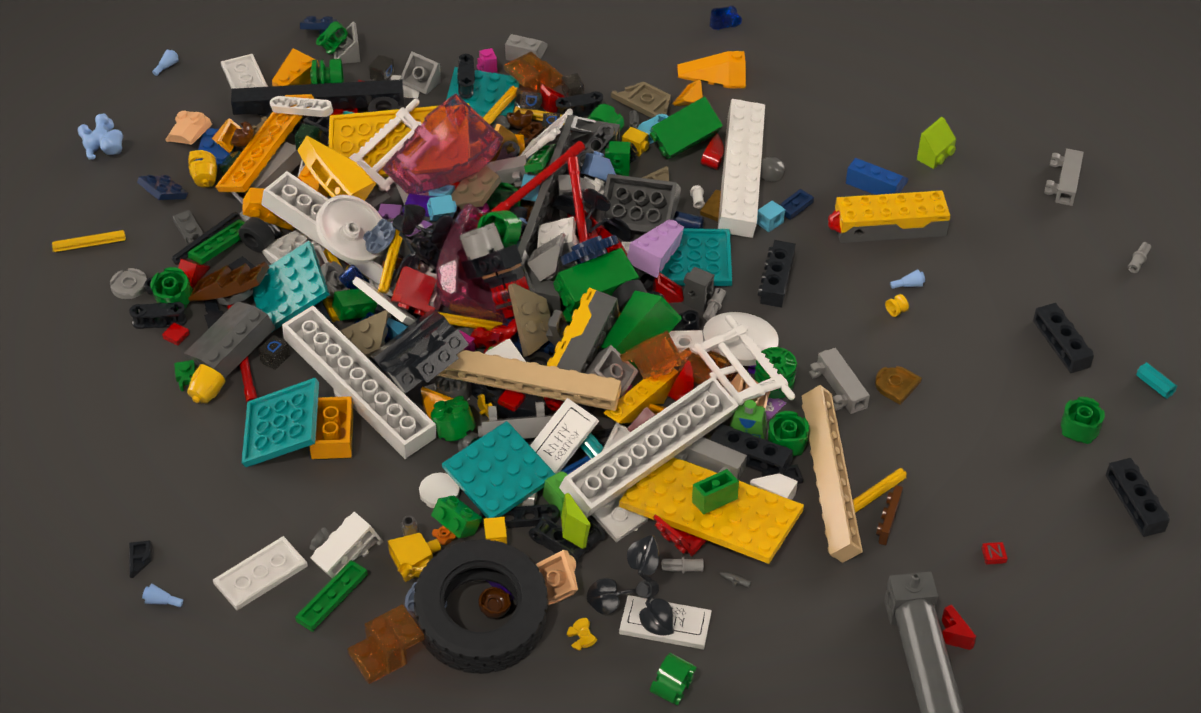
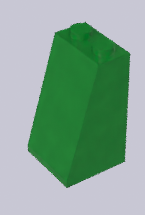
(686, 128)
(601, 273)
(641, 319)

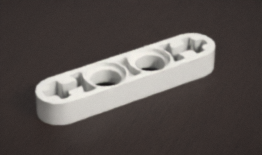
(319, 107)

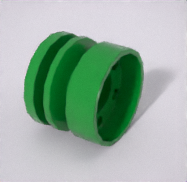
(325, 74)
(784, 362)

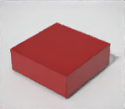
(175, 334)
(511, 399)

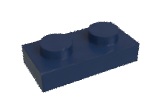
(796, 203)

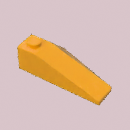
(723, 68)

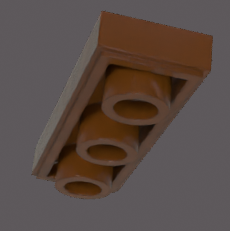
(889, 514)

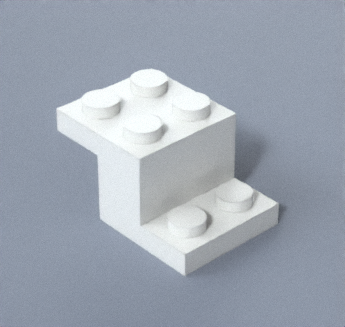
(551, 230)

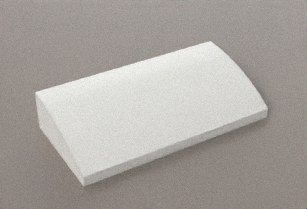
(285, 245)

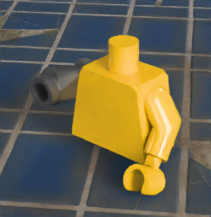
(411, 551)

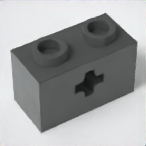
(698, 288)

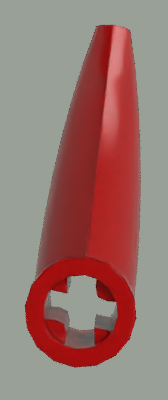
(713, 153)
(683, 383)

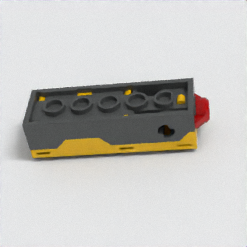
(890, 216)
(584, 335)

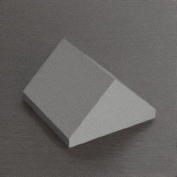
(349, 48)
(421, 73)

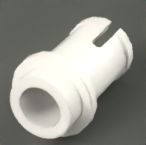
(697, 195)

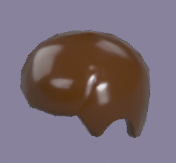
(520, 120)
(242, 136)
(494, 602)

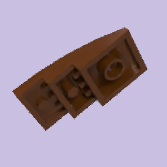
(228, 282)

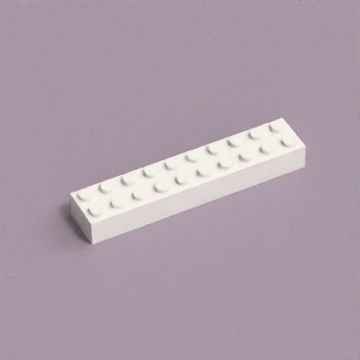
(741, 168)
(299, 206)
(356, 376)
(649, 446)

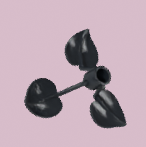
(406, 225)
(614, 225)
(658, 614)

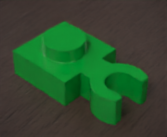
(184, 372)

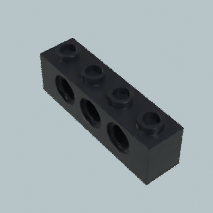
(777, 274)
(1063, 338)
(760, 453)
(1137, 497)

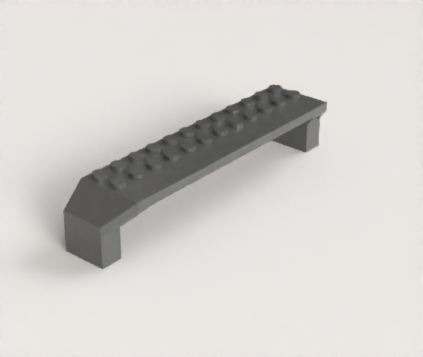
(574, 130)

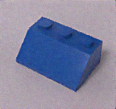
(874, 178)

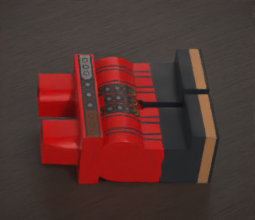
(499, 284)

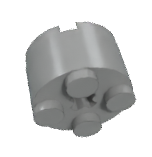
(481, 241)

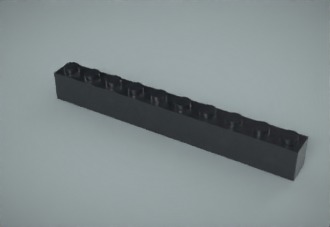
(341, 95)

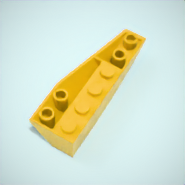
(335, 171)

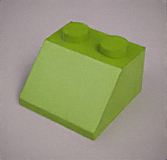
(936, 144)

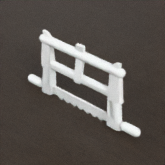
(401, 116)
(547, 135)
(755, 390)

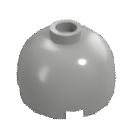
(331, 272)

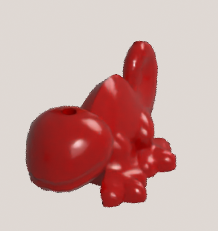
(494, 336)

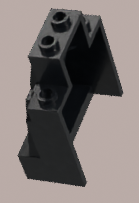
(420, 351)

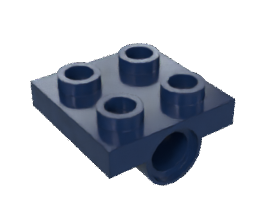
(317, 24)
(162, 187)

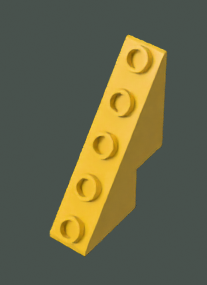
(641, 396)

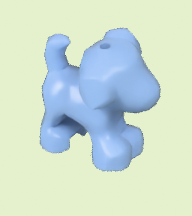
(101, 137)

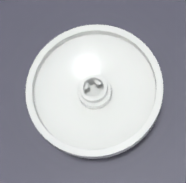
(342, 226)
(756, 329)

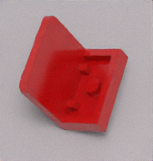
(414, 291)
(683, 541)

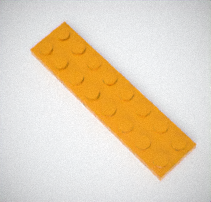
(259, 150)

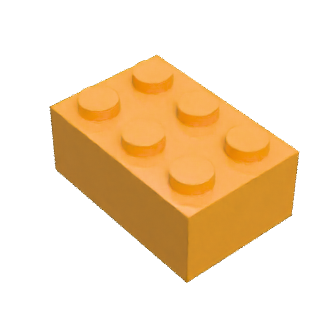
(333, 428)

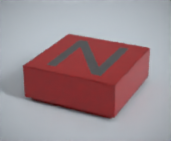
(994, 553)

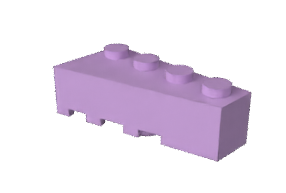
(655, 247)

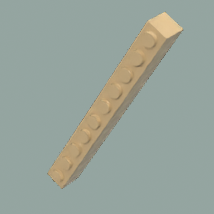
(535, 379)
(831, 475)

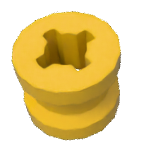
(897, 305)

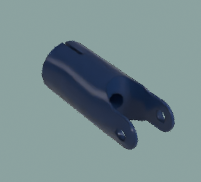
(689, 220)

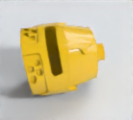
(202, 171)
(205, 384)

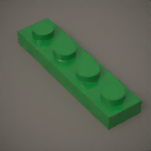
(539, 159)
(216, 243)
(331, 596)

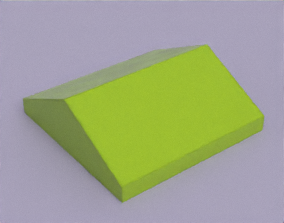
(574, 523)

